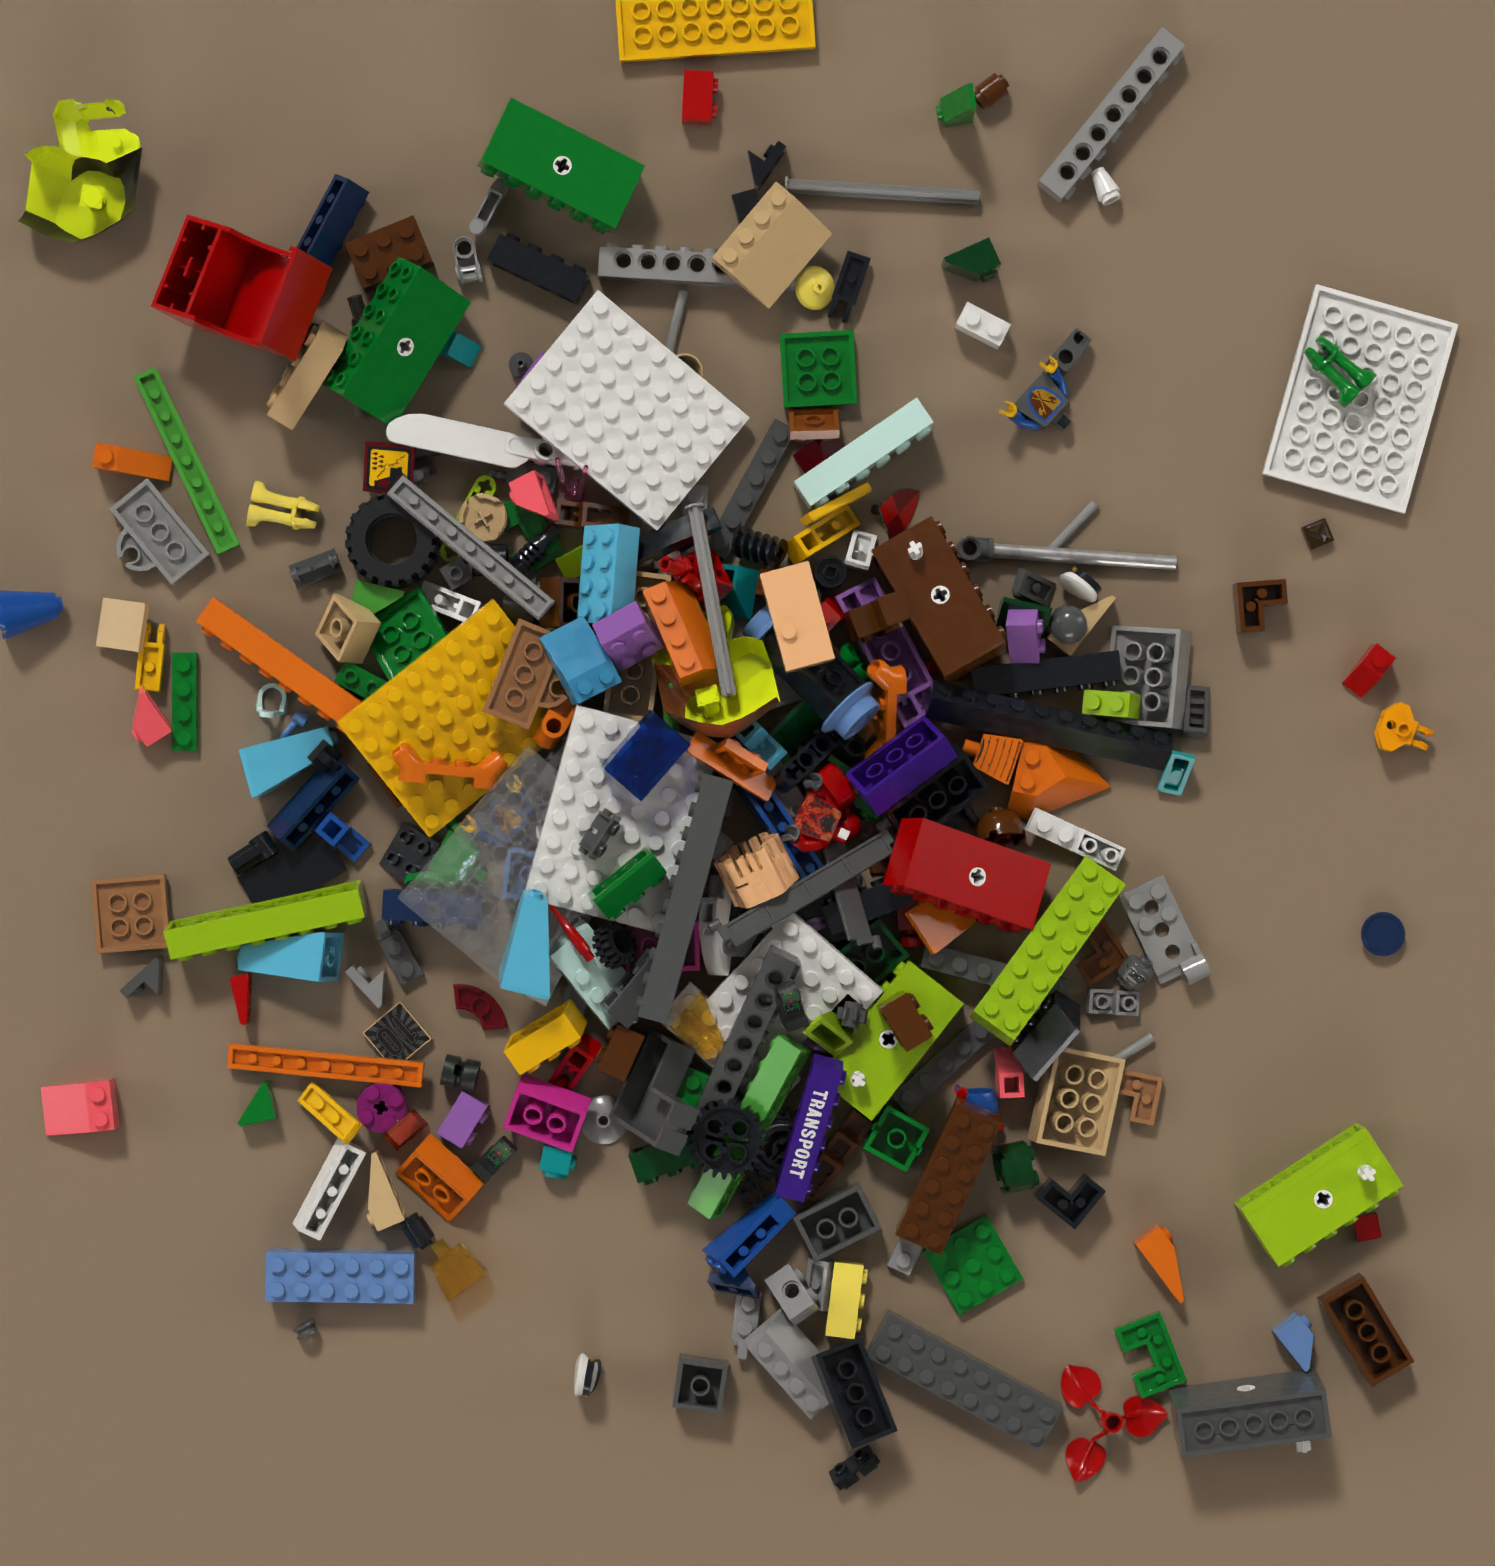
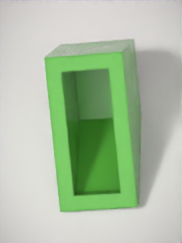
(375, 597)

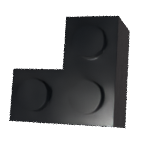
(1073, 1204)

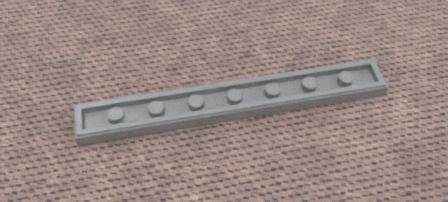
(470, 548)

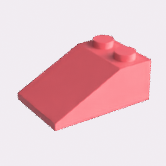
(80, 1107)

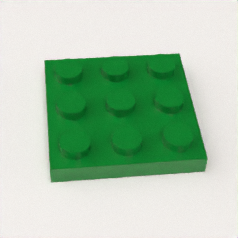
(818, 369)
(406, 632)
(974, 1265)

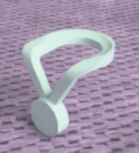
(271, 714)

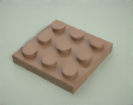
(130, 913)

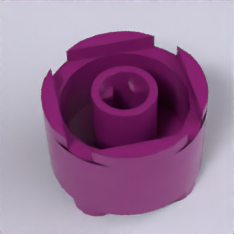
(370, 1114)

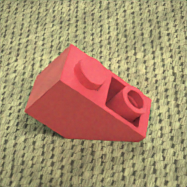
(1008, 1074)

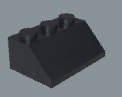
(1047, 1034)

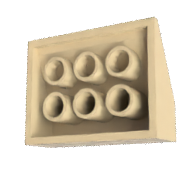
(771, 245)
(1077, 1101)

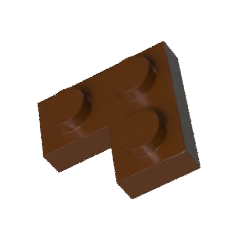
(1107, 956)

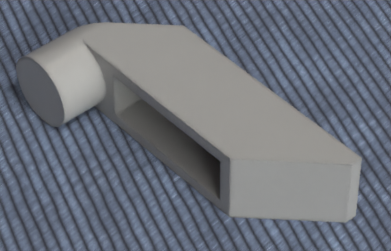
(488, 208)

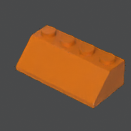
(681, 630)

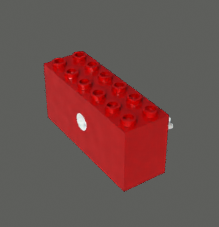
(966, 875)

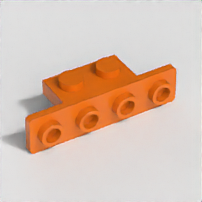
(734, 763)

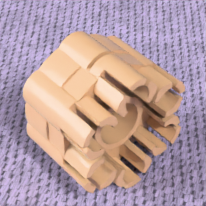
(758, 874)

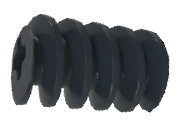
(759, 547)

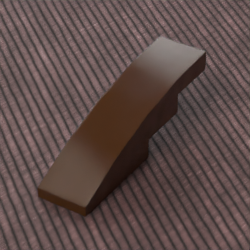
(838, 1151)

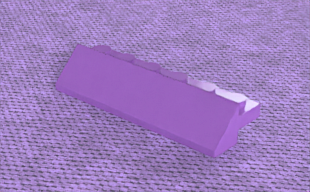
(894, 650)

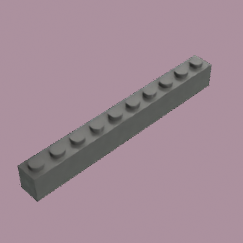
(685, 898)

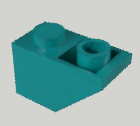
(742, 596)

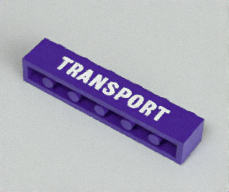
(809, 1128)

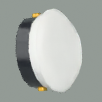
(1080, 584)
(586, 1375)

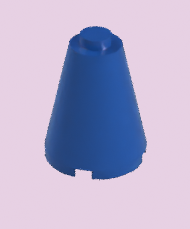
(27, 610)

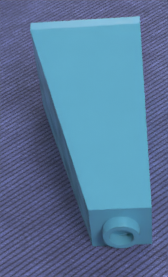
(282, 759)
(527, 949)
(299, 957)

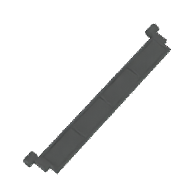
(807, 889)
(847, 894)

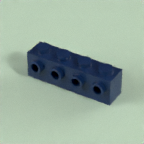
(333, 219)
(312, 804)

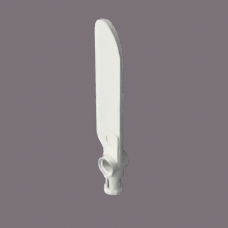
(471, 441)

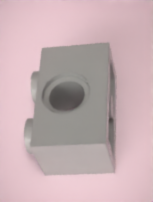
(803, 1304)

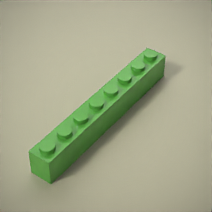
(765, 1096)

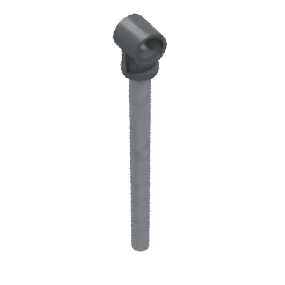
(987, 550)

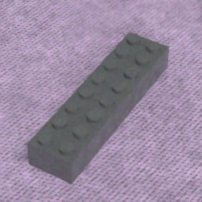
(964, 1380)

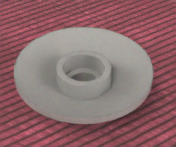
(599, 1133)

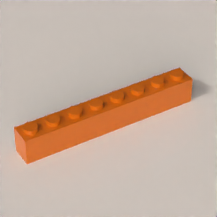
(276, 661)

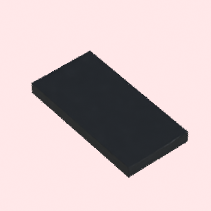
(293, 871)

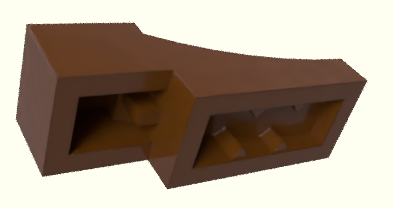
(582, 514)

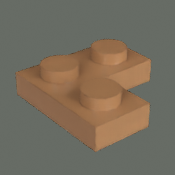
(1145, 1092)

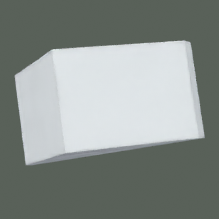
(859, 550)

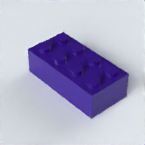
(901, 765)

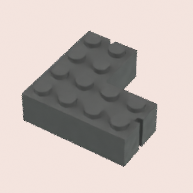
(648, 1095)

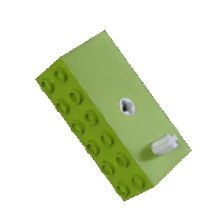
(878, 1066)
(1287, 1209)

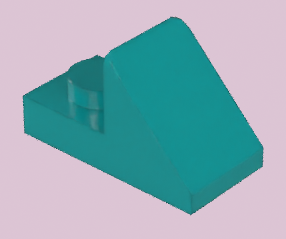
(461, 349)
(1176, 773)

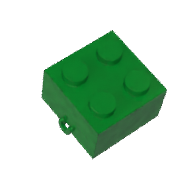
(896, 1137)

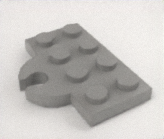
(156, 534)

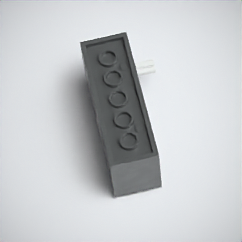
(1250, 1413)

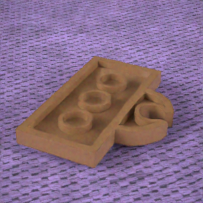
(523, 678)

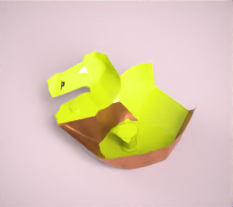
(700, 703)

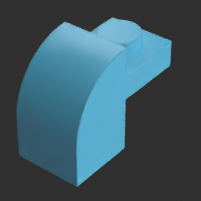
(760, 742)

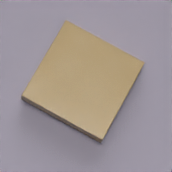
(122, 625)

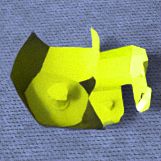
(86, 180)

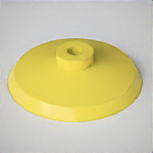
(814, 287)

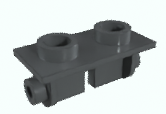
(315, 568)
(597, 842)

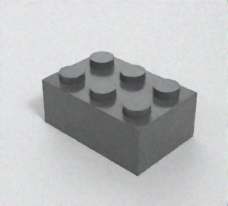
(836, 1221)

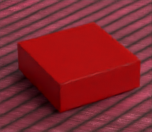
(1367, 1227)

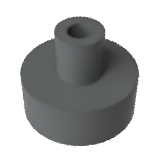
(516, 359)

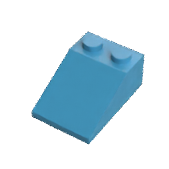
(579, 660)

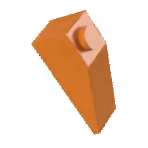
(132, 462)
(1161, 1254)

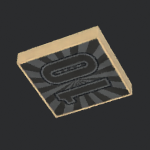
(397, 1033)

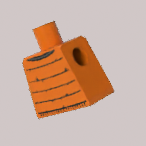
(994, 755)

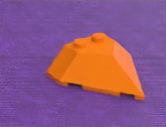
(1050, 779)

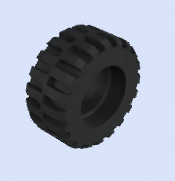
(366, 562)

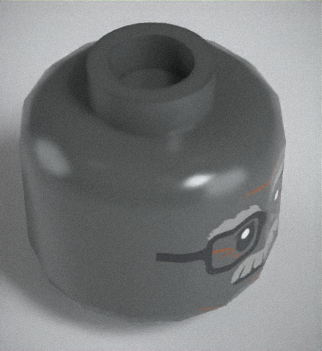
(1135, 972)

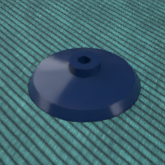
(1383, 934)

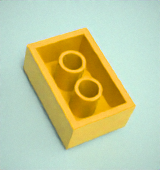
(545, 1037)

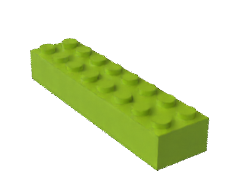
(266, 920)
(1047, 951)

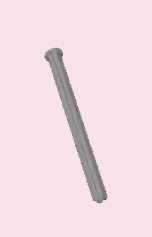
(882, 191)
(711, 599)

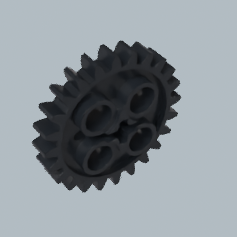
(726, 1161)

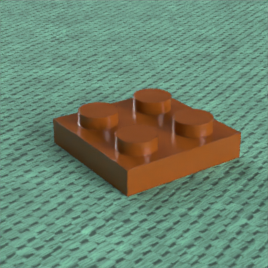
(814, 424)

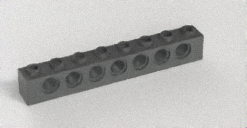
(774, 961)

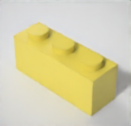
(845, 1299)

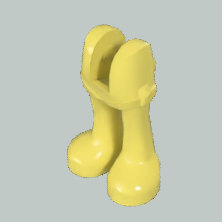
(262, 495)

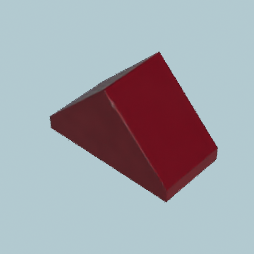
(816, 452)

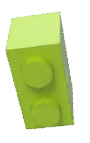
(1111, 704)

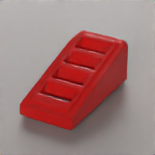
(241, 990)

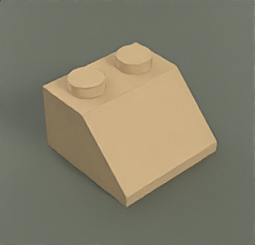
(347, 629)

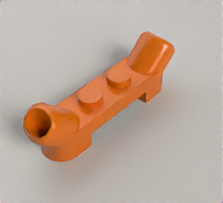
(891, 683)
(554, 723)
(414, 768)

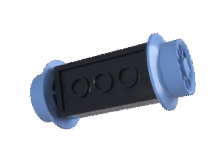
(828, 688)

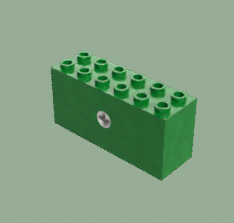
(593, 176)
(396, 341)

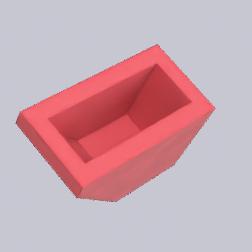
(533, 495)
(148, 719)

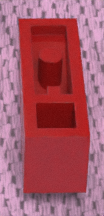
(575, 1063)

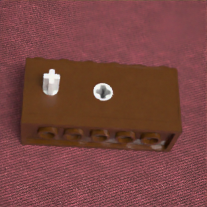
(954, 632)

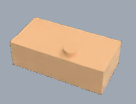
(797, 617)

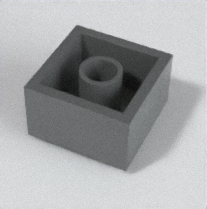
(700, 1383)

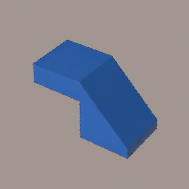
(342, 836)

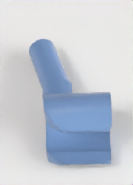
(300, 718)

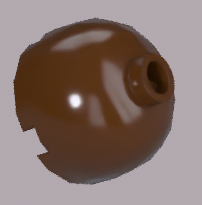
(1001, 827)

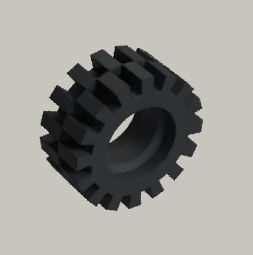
(614, 944)

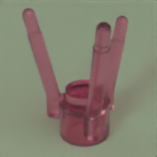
(574, 487)

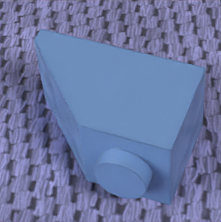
(1297, 1338)

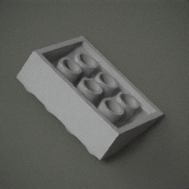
(1157, 669)

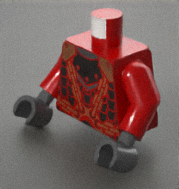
(816, 819)

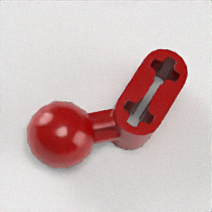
(842, 794)

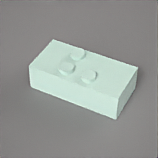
(590, 978)

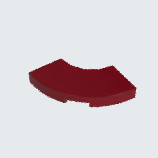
(481, 1005)

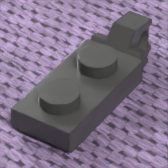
(398, 952)

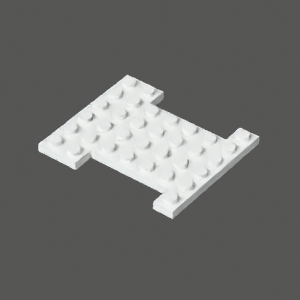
(822, 981)

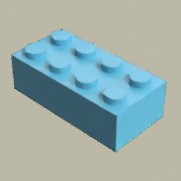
(607, 570)

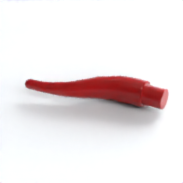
(574, 936)

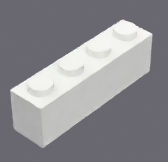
(328, 1189)

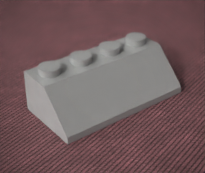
(787, 1357)

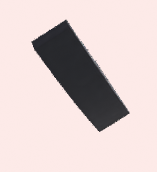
(673, 536)

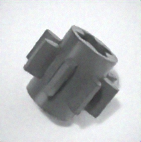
(852, 1015)

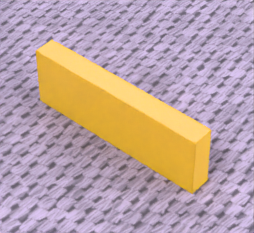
(836, 504)
(330, 1112)

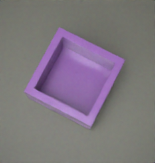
(627, 636)

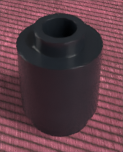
(417, 1231)

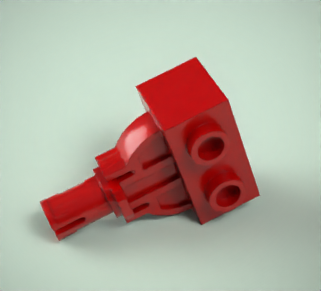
(686, 570)

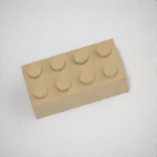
(306, 374)

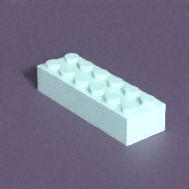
(863, 453)

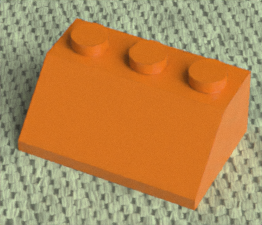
(439, 1177)

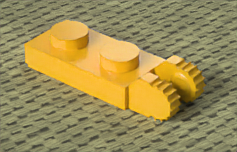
(151, 661)

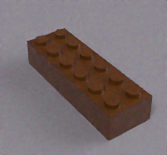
(948, 1175)

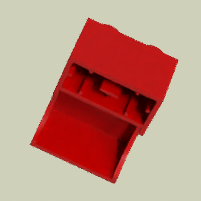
(241, 288)

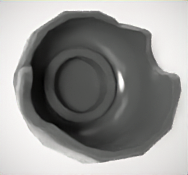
(1068, 624)

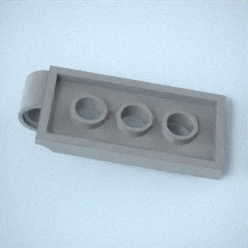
(1190, 959)

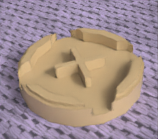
(484, 516)

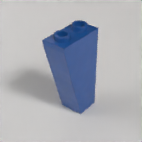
(748, 1235)

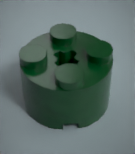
(1015, 1167)

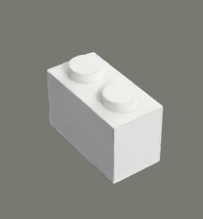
(982, 325)

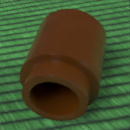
(991, 90)

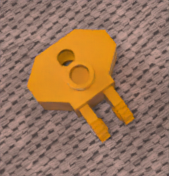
(1401, 729)

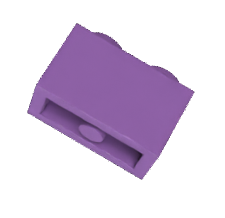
(1024, 636)
(463, 1119)

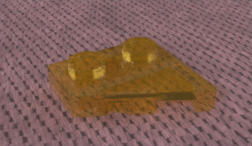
(699, 1027)

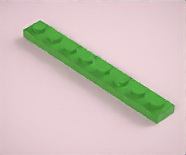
(186, 460)

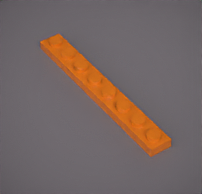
(325, 1064)

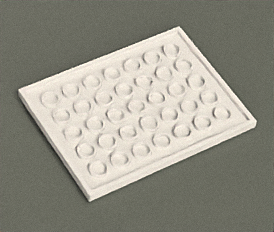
(626, 410)
(1379, 438)
(584, 790)

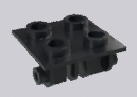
(409, 851)

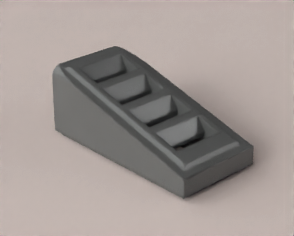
(1193, 732)

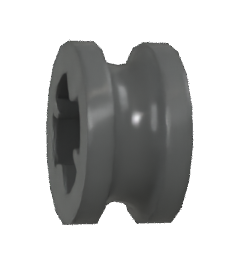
(305, 1330)

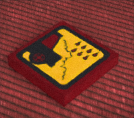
(386, 464)

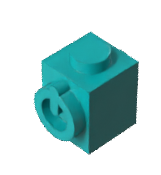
(556, 1162)

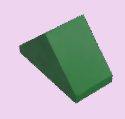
(261, 1106)

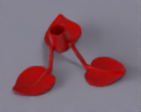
(1141, 1419)

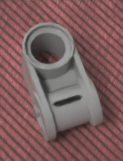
(467, 263)

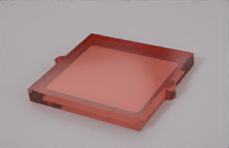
(405, 1129)

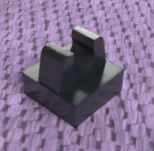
(325, 757)

